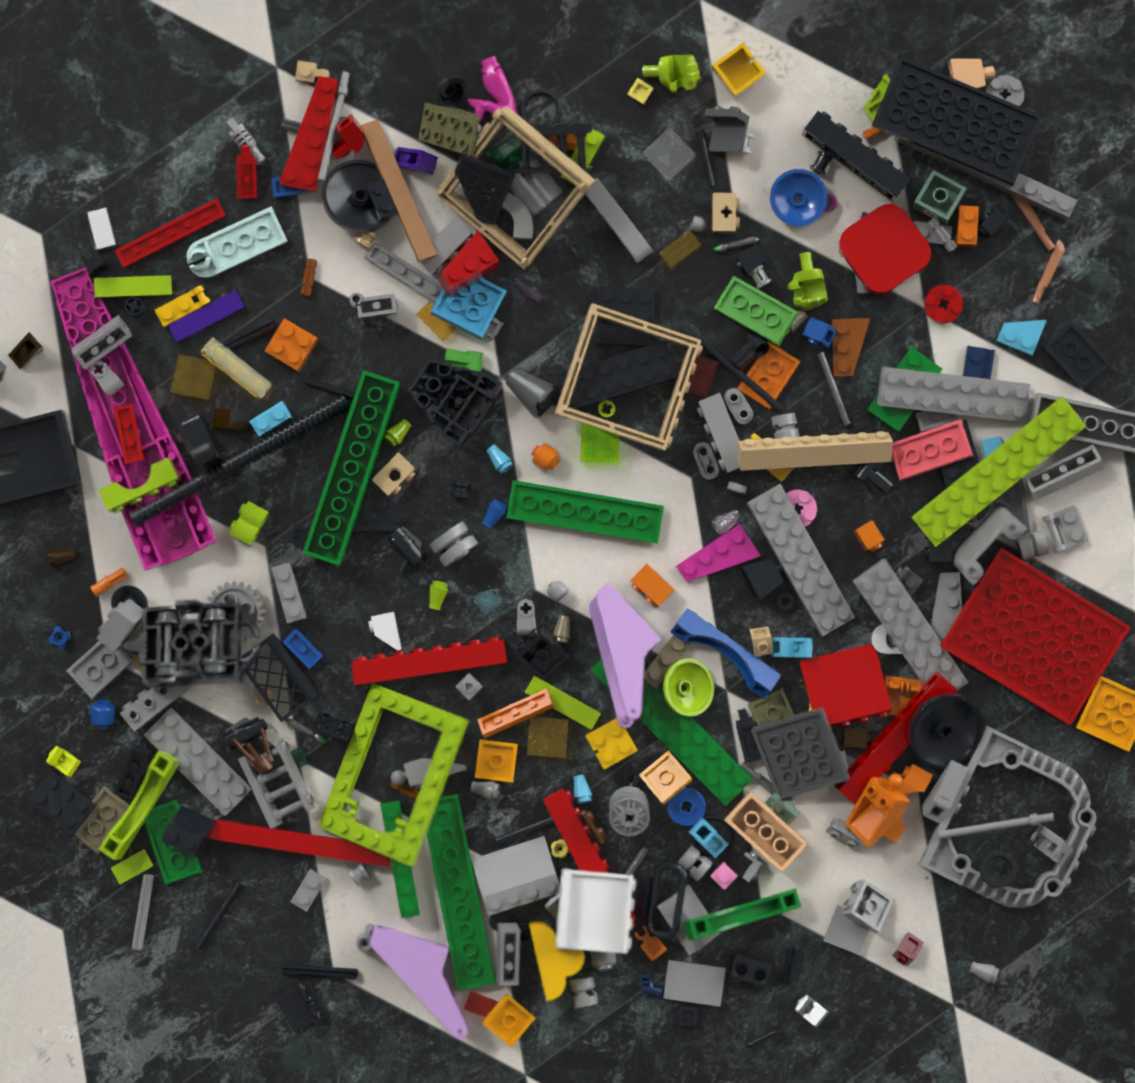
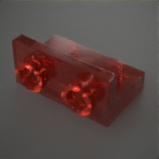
(703, 376)

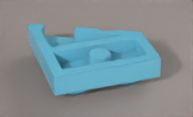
(1021, 335)

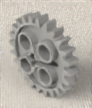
(242, 596)

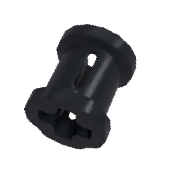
(821, 162)

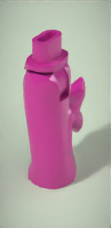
(497, 86)

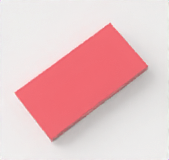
(931, 450)

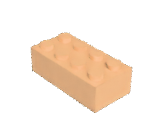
(765, 831)

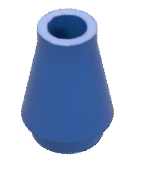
(494, 513)

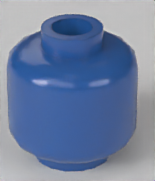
(102, 714)

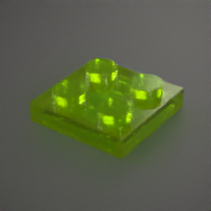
(598, 446)

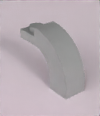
(521, 216)

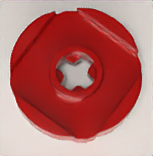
(948, 294)

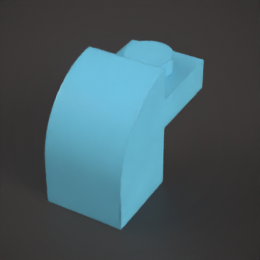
(792, 647)
(708, 837)

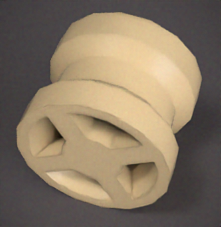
(365, 239)

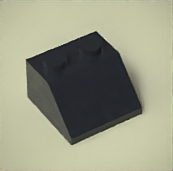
(189, 831)

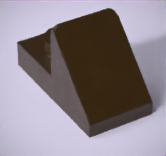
(25, 351)

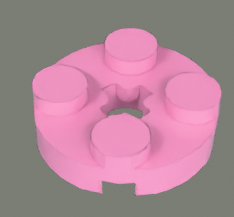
(808, 503)

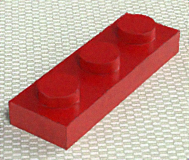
(128, 434)

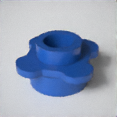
(59, 632)

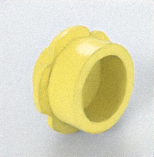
(555, 852)

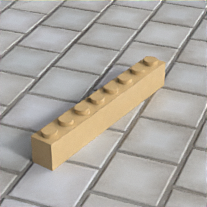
(814, 451)

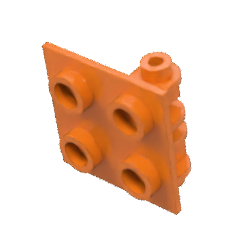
(901, 691)

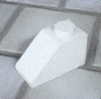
(386, 629)

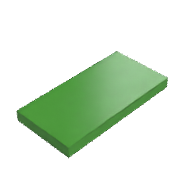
(756, 310)

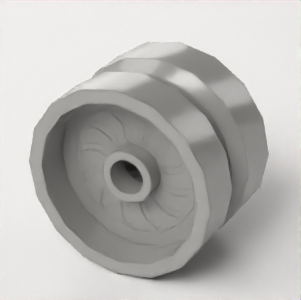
(455, 546)

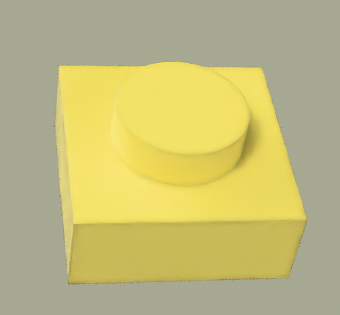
(640, 91)

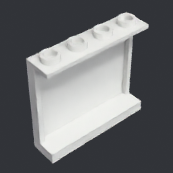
(595, 911)

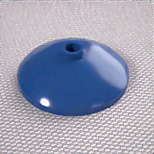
(806, 186)

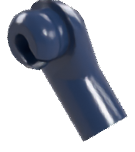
(648, 986)

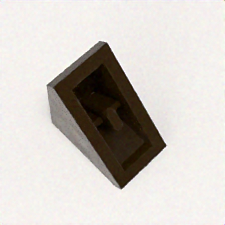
(231, 419)

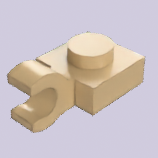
(308, 72)

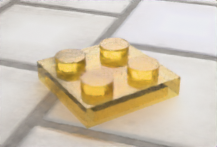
(193, 376)
(547, 737)

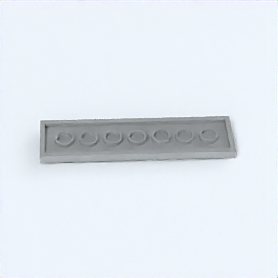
(953, 394)
(800, 560)
(907, 625)

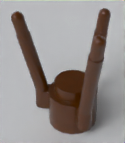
(261, 763)

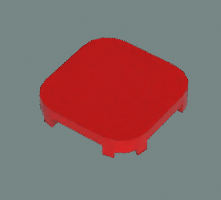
(884, 249)

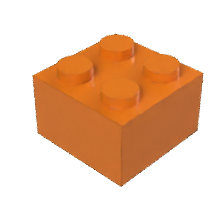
(291, 345)

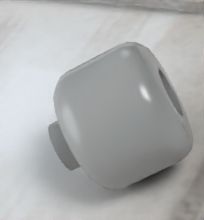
(557, 590)

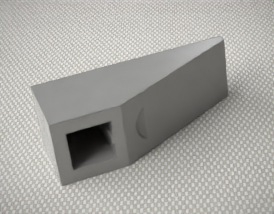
(944, 792)

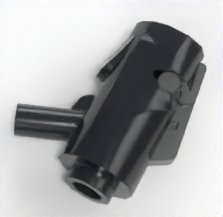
(408, 547)
(246, 731)

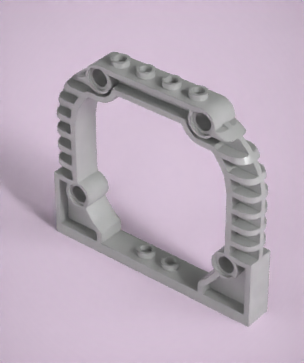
(993, 748)

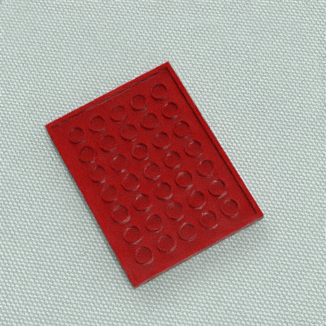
(1035, 636)

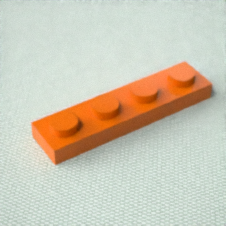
(515, 713)

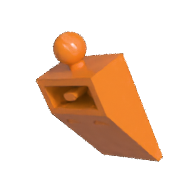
(877, 809)

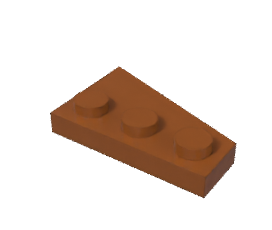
(847, 344)

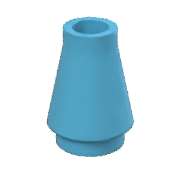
(499, 459)
(581, 790)

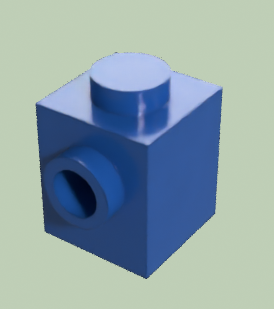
(819, 332)

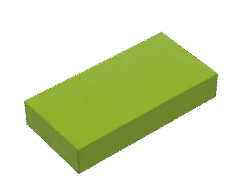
(132, 866)

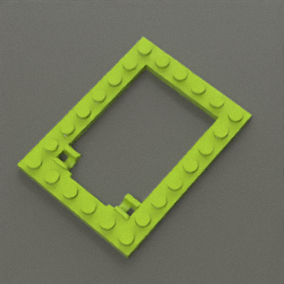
(394, 844)

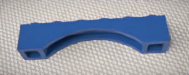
(695, 630)

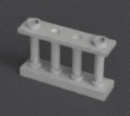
(266, 798)

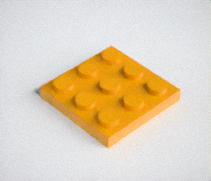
(1110, 714)

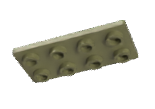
(449, 128)

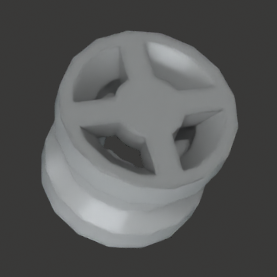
(359, 874)

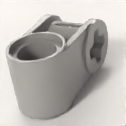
(108, 379)
(525, 621)

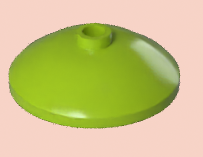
(696, 683)

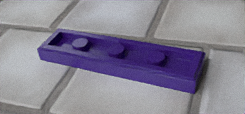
(206, 316)

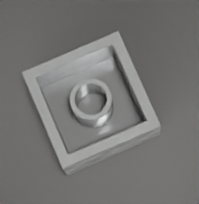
(120, 625)

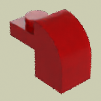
(352, 137)

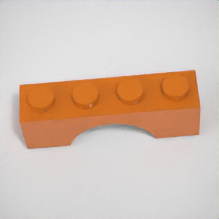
(914, 780)

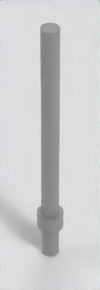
(341, 92)
(1033, 820)

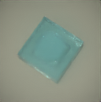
(487, 602)

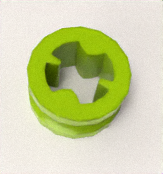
(612, 410)

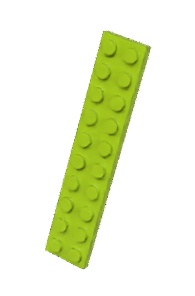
(998, 471)

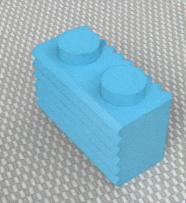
(271, 419)

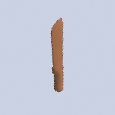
(1034, 221)
(1052, 264)

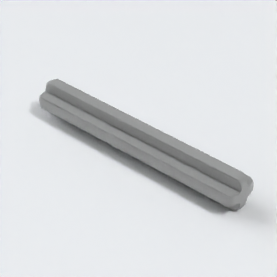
(142, 913)

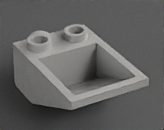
(417, 771)

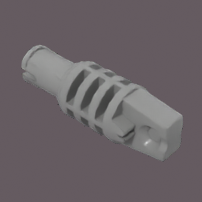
(243, 137)

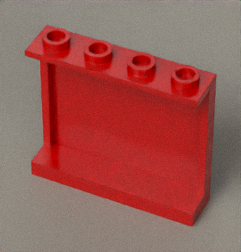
(847, 685)

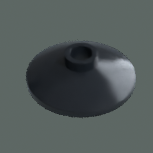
(129, 592)

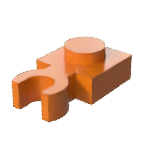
(652, 946)

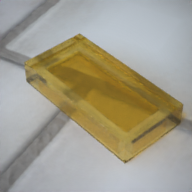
(680, 249)
(436, 325)

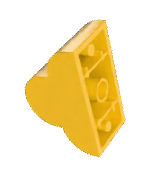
(554, 962)

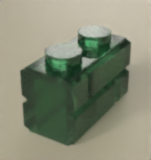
(506, 153)

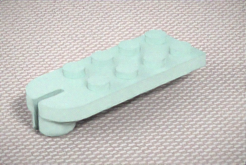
(236, 244)

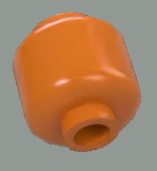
(545, 457)

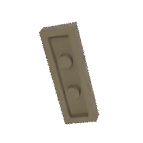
(668, 655)

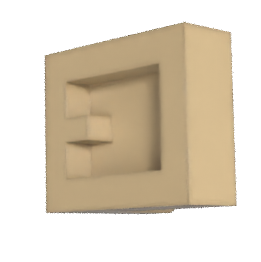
(761, 641)

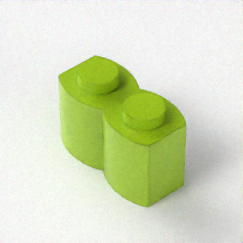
(249, 523)

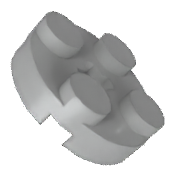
(1010, 84)

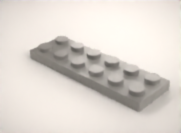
(199, 761)

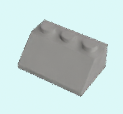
(691, 909)

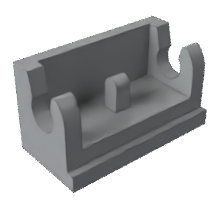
(1051, 844)

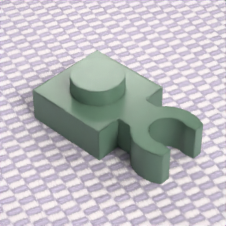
(783, 810)

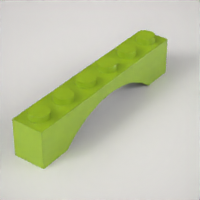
(127, 827)

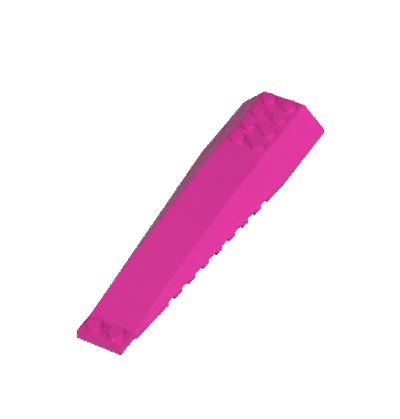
(178, 530)

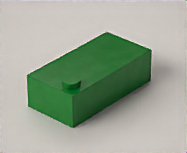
(893, 416)

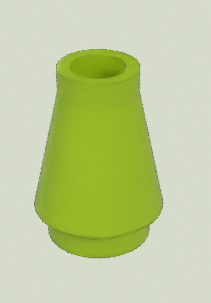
(397, 433)
(437, 594)

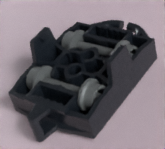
(217, 623)

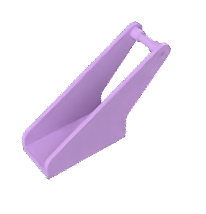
(623, 644)
(422, 969)

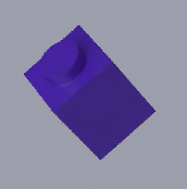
(416, 160)

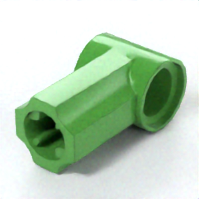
(470, 359)

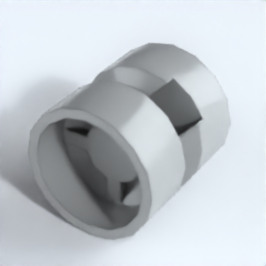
(785, 426)
(1032, 545)
(689, 858)
(583, 991)

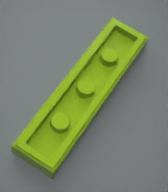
(132, 286)
(565, 703)

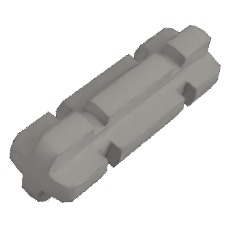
(942, 234)

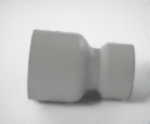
(363, 940)

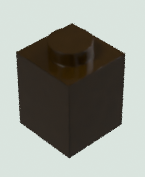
(856, 737)

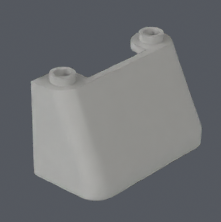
(975, 544)

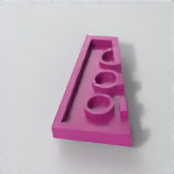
(722, 553)

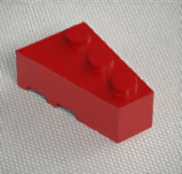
(469, 265)

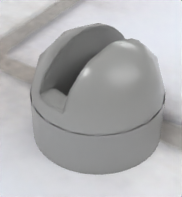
(697, 224)

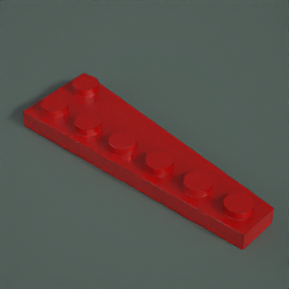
(309, 146)

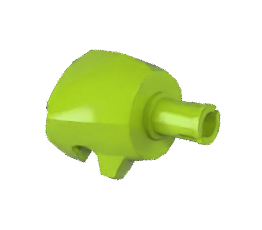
(675, 72)
(808, 285)

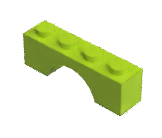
(162, 475)

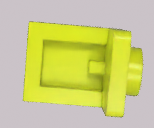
(63, 761)

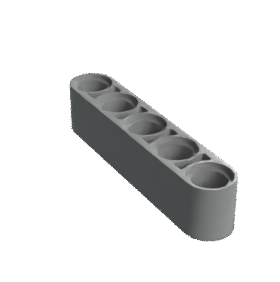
(618, 221)

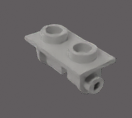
(839, 831)

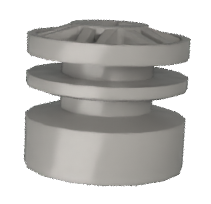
(629, 801)

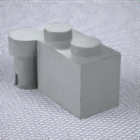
(374, 306)

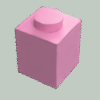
(723, 875)

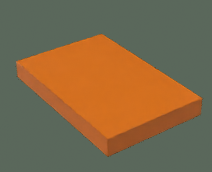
(770, 373)

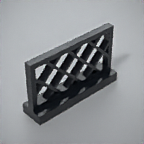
(294, 672)

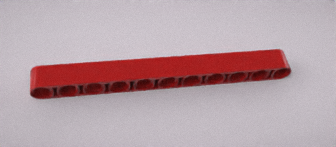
(296, 842)

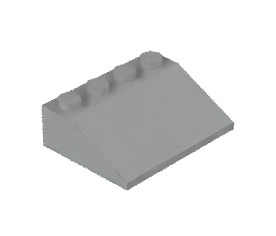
(516, 875)

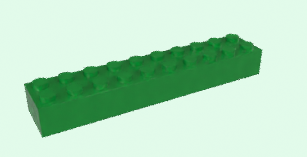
(351, 468)

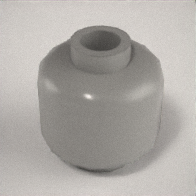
(603, 960)

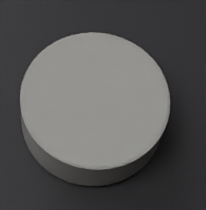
(737, 488)

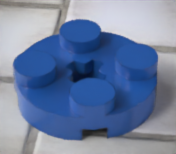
(697, 809)

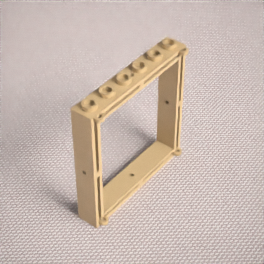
(546, 150)
(682, 385)

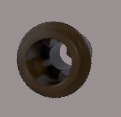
(61, 556)

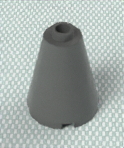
(531, 391)

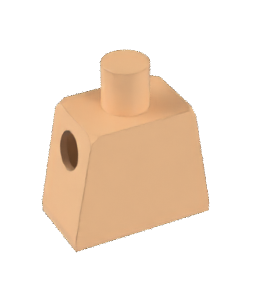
(970, 72)

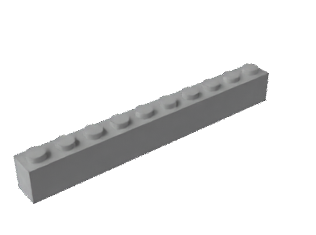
(1023, 188)

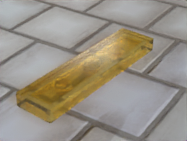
(236, 368)

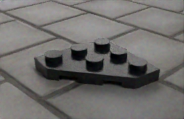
(483, 186)
(378, 512)

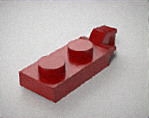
(246, 174)

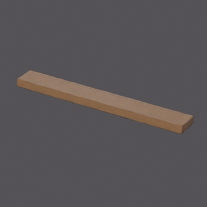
(398, 190)

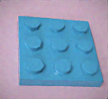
(470, 307)

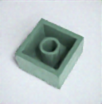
(939, 197)

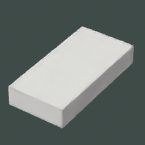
(101, 228)

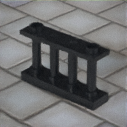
(561, 132)

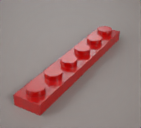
(170, 233)

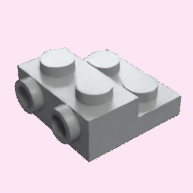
(867, 905)

